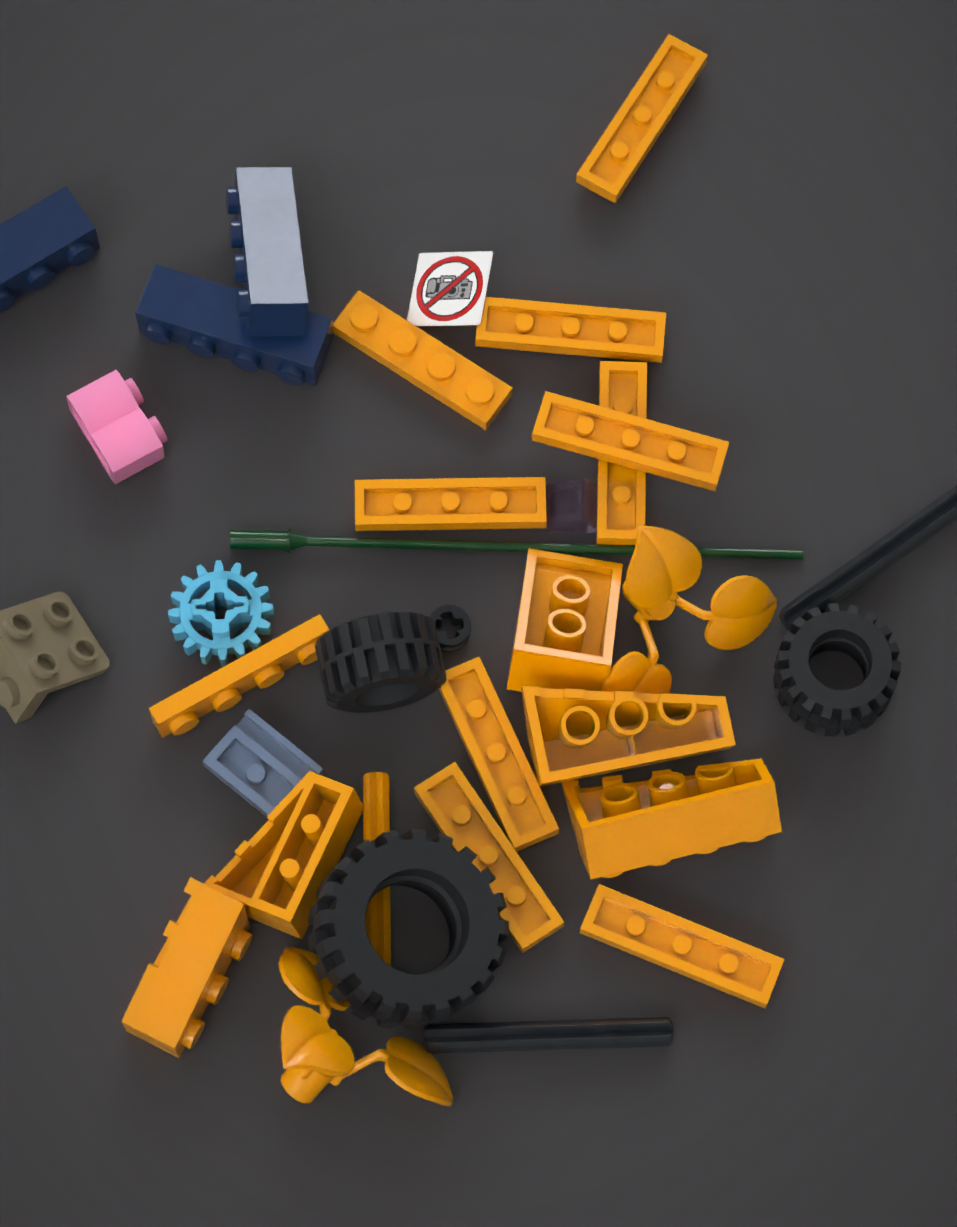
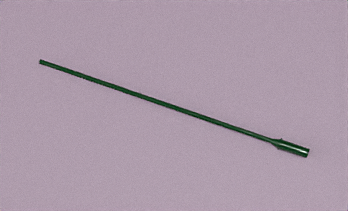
(290, 540)

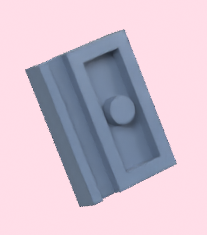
(259, 763)

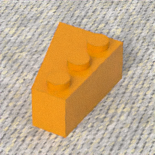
(292, 854)
(189, 970)

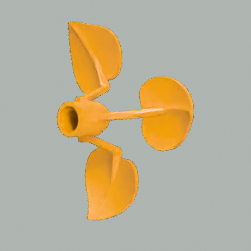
(657, 571)
(320, 1056)

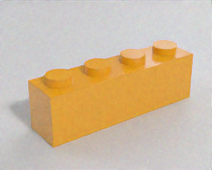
(605, 732)
(671, 815)

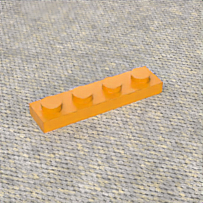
(641, 118)
(572, 329)
(422, 360)
(630, 441)
(621, 488)
(450, 504)
(225, 686)
(497, 755)
(465, 818)
(681, 946)

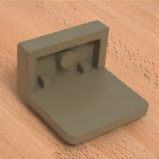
(44, 650)

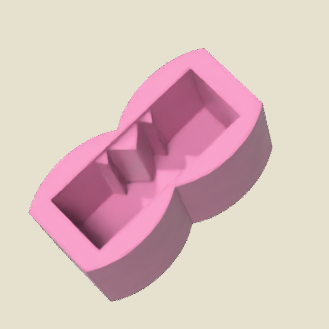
(117, 426)

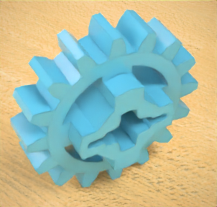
(239, 614)

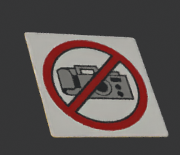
(450, 288)

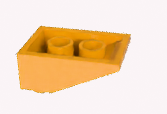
(565, 622)

